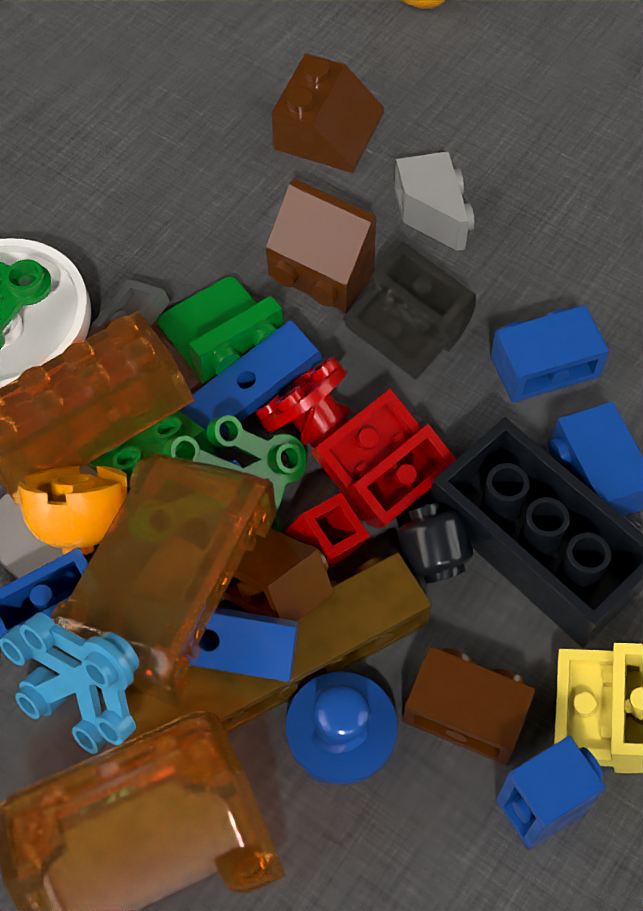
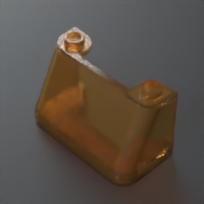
(168, 565)
(137, 824)

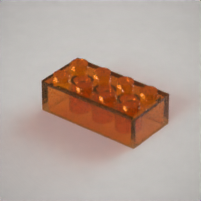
(87, 400)

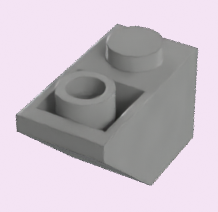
(432, 199)

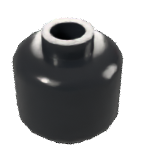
(435, 543)

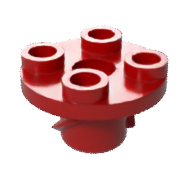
(309, 404)

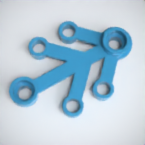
(105, 663)

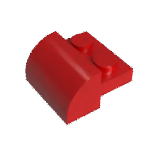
(383, 460)

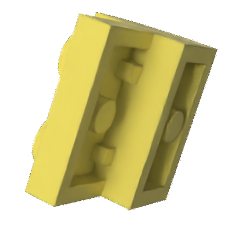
(603, 704)

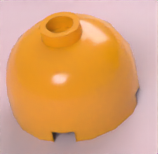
(72, 507)

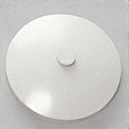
(50, 326)

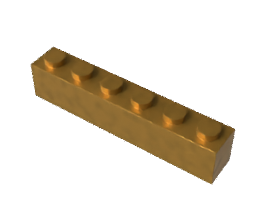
(349, 626)

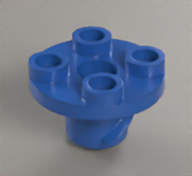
(341, 728)

